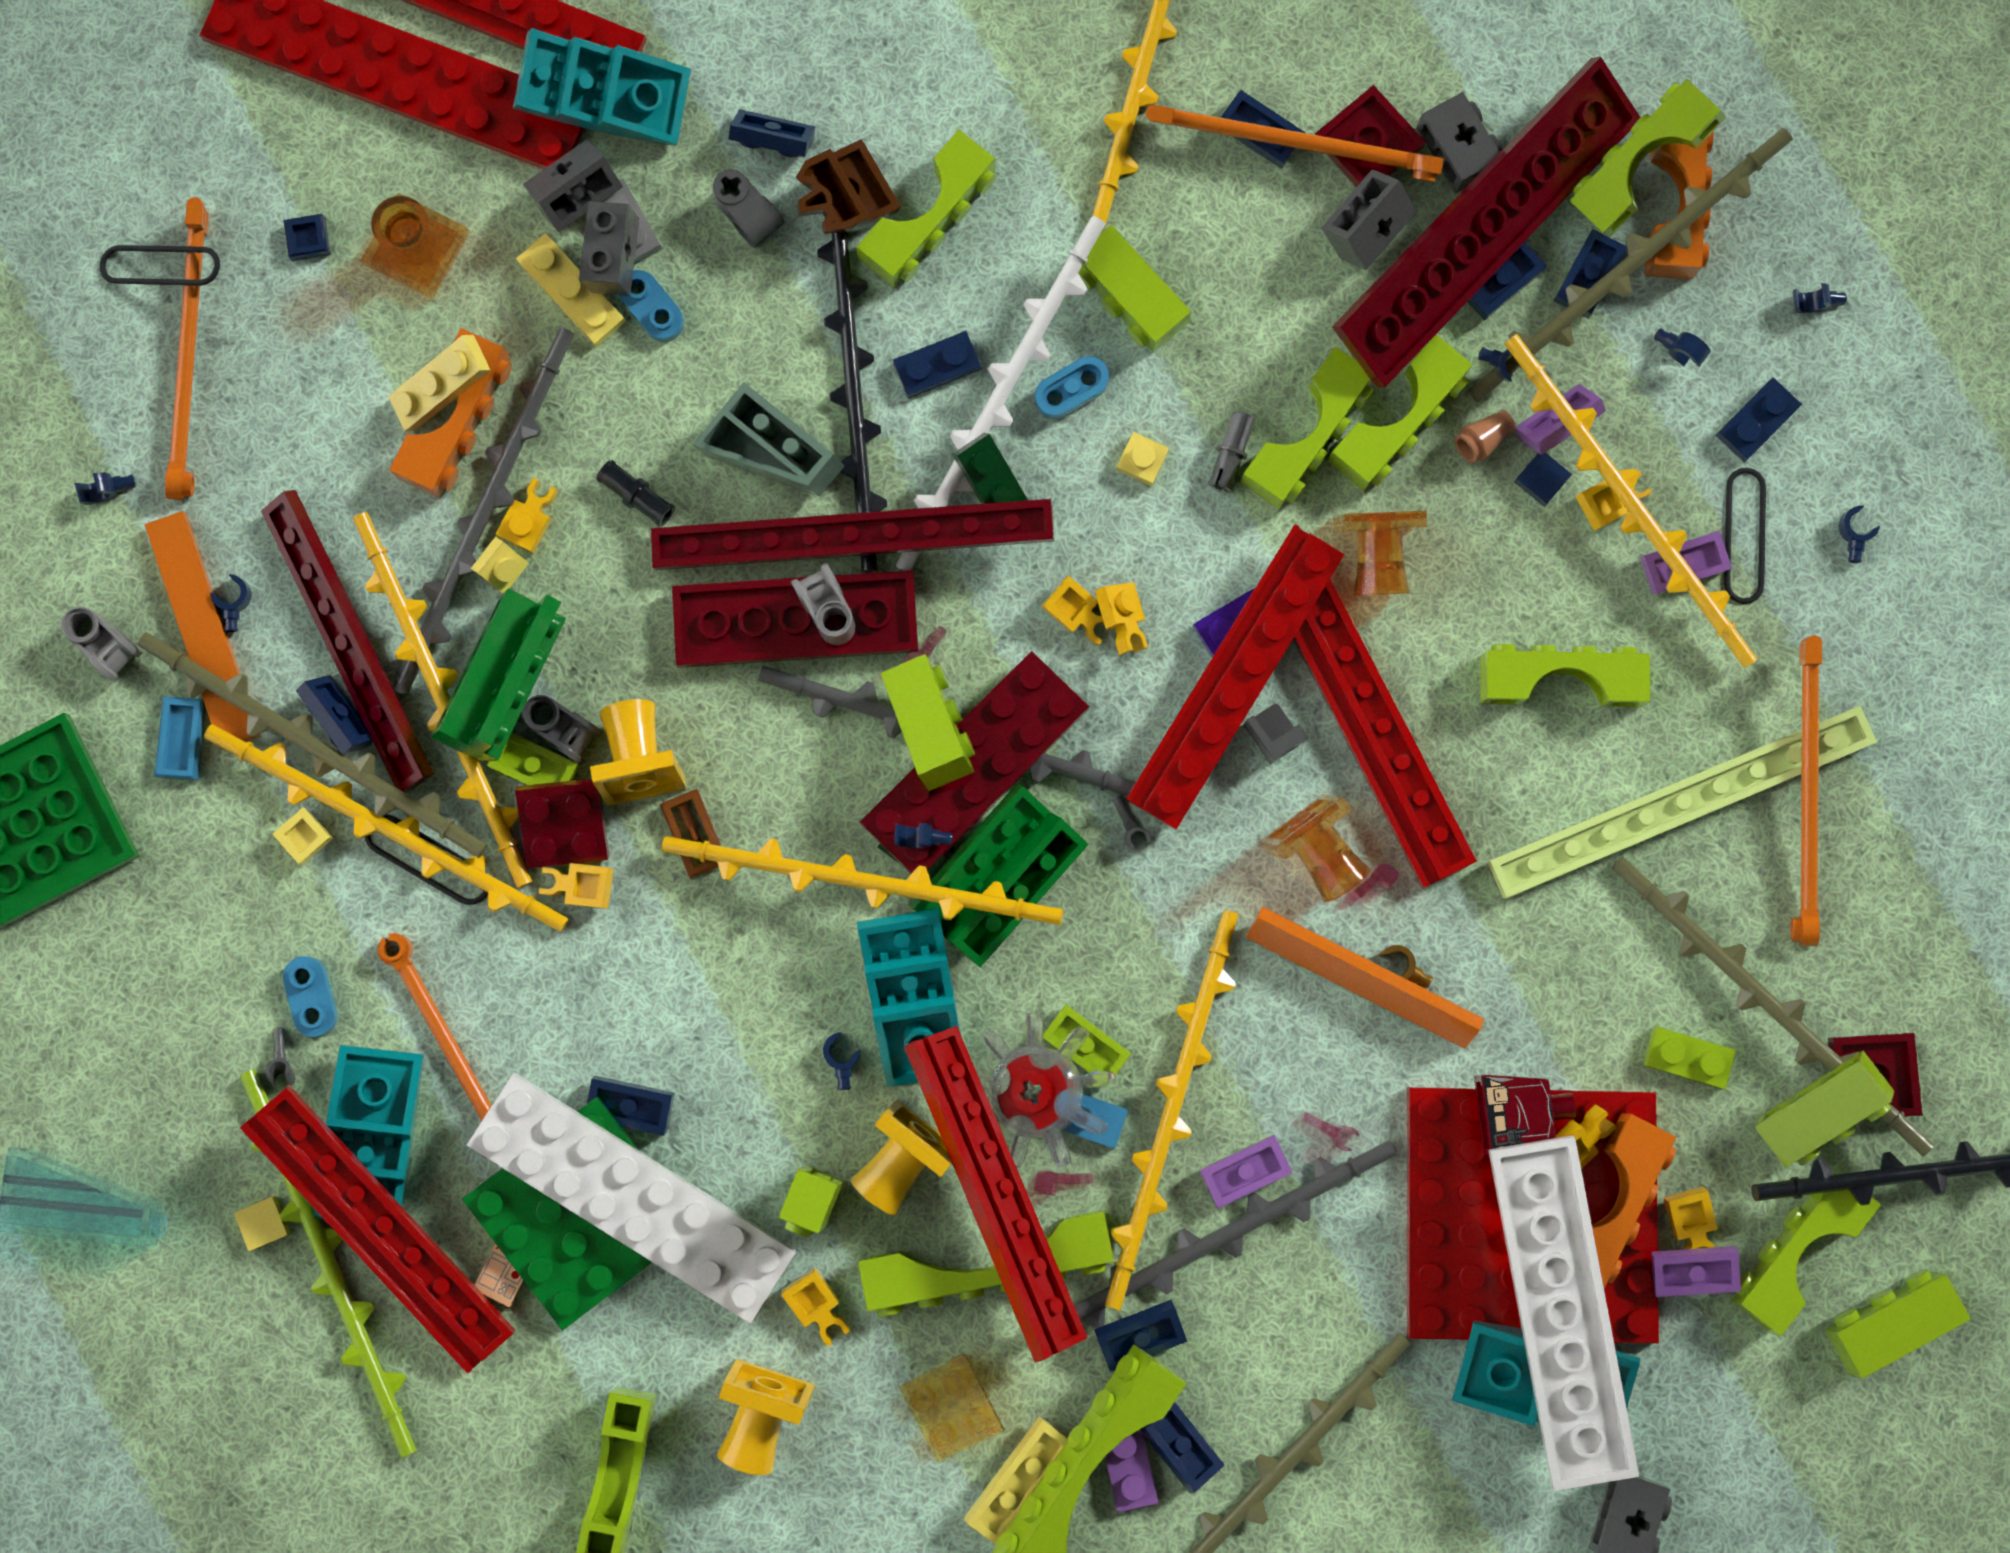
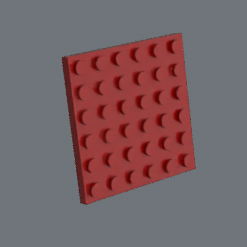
(1456, 1230)

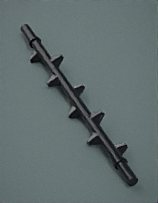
(850, 393)
(1890, 1172)

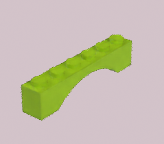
(901, 1279)
(1133, 1398)

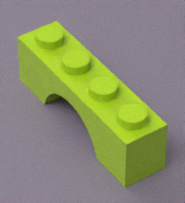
(1682, 118)
(896, 246)
(1432, 377)
(1280, 467)
(1614, 677)
(1771, 1290)
(619, 1471)

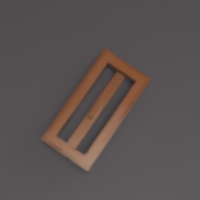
(680, 801)

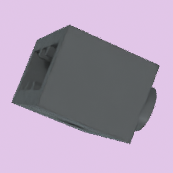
(1463, 120)
(570, 182)
(1369, 219)
(609, 248)
(1631, 1498)

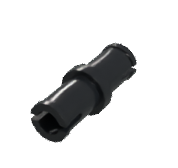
(635, 493)

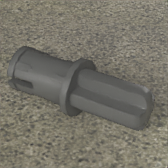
(1232, 451)

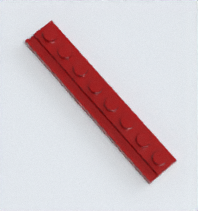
(514, 18)
(1234, 677)
(1381, 741)
(996, 1193)
(378, 1229)

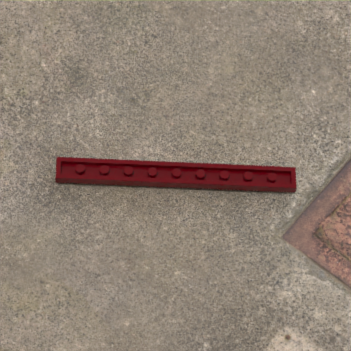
(852, 534)

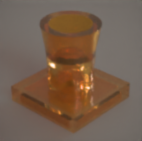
(413, 244)
(1380, 549)
(1320, 847)

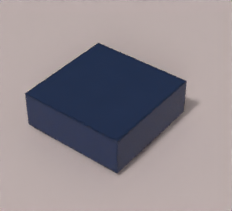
(307, 237)
(1542, 478)

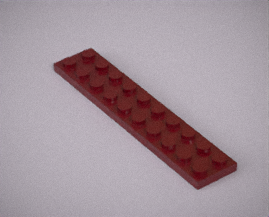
(1486, 223)

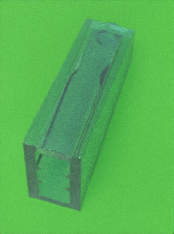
(67, 1202)

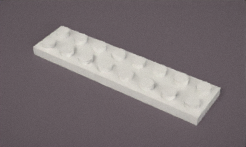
(631, 1197)
(1563, 1313)

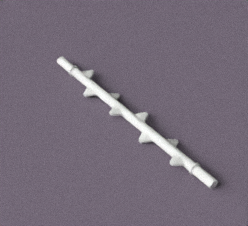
(1007, 374)

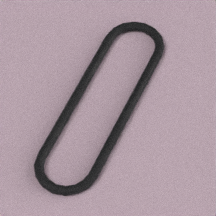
(194, 249)
(1728, 523)
(372, 846)

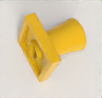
(636, 765)
(901, 1160)
(763, 1402)

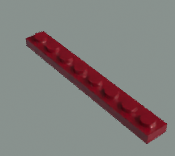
(347, 641)

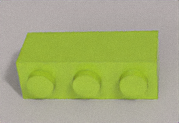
(1133, 291)
(929, 721)
(1826, 1110)
(810, 1201)
(1896, 1323)

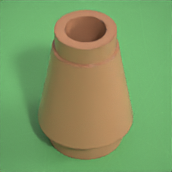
(1483, 436)

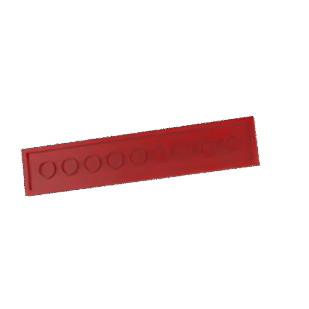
(390, 72)

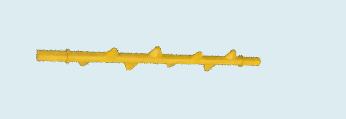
(1138, 96)
(1637, 516)
(438, 682)
(367, 822)
(876, 886)
(1171, 1125)

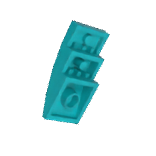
(602, 88)
(907, 985)
(376, 1111)
(1498, 1375)

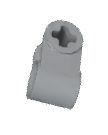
(822, 599)
(104, 646)

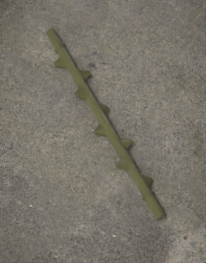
(1640, 251)
(325, 757)
(1754, 994)
(1303, 1450)

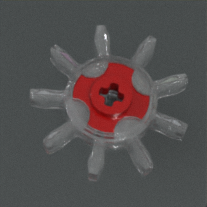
(1061, 1090)

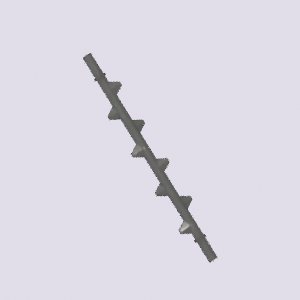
(494, 496)
(865, 701)
(1231, 1236)

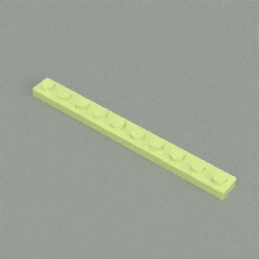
(1675, 804)

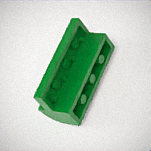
(499, 675)
(1016, 846)

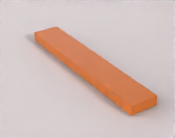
(197, 614)
(1364, 978)

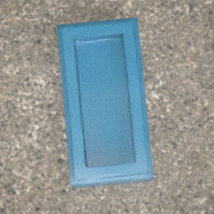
(180, 738)

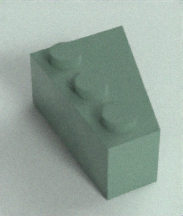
(767, 443)

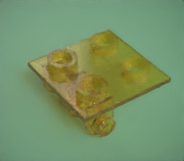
(952, 1407)

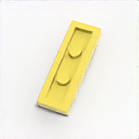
(561, 282)
(439, 382)
(1015, 1480)

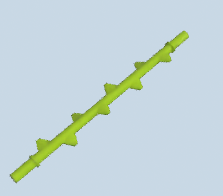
(332, 1283)

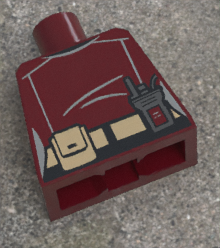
(1518, 1110)

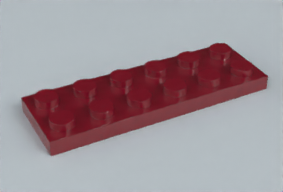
(769, 624)
(1008, 737)

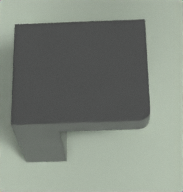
(1274, 733)

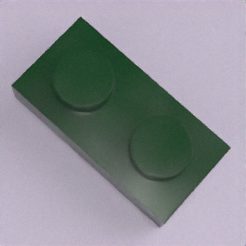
(988, 471)

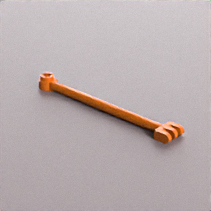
(1423, 166)
(177, 480)
(1807, 927)
(404, 965)

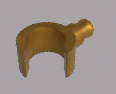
(1412, 972)

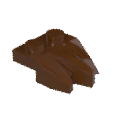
(846, 189)

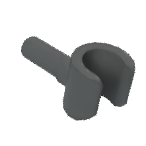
(1129, 822)
(279, 1063)

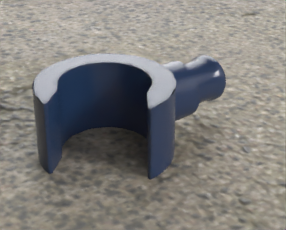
(1817, 300)
(1684, 346)
(1498, 360)
(103, 488)
(1855, 541)
(231, 611)
(920, 836)
(842, 1070)

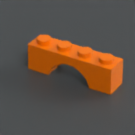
(1687, 168)
(432, 458)
(1639, 1155)

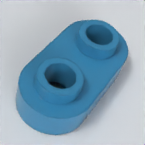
(650, 304)
(1070, 387)
(311, 995)

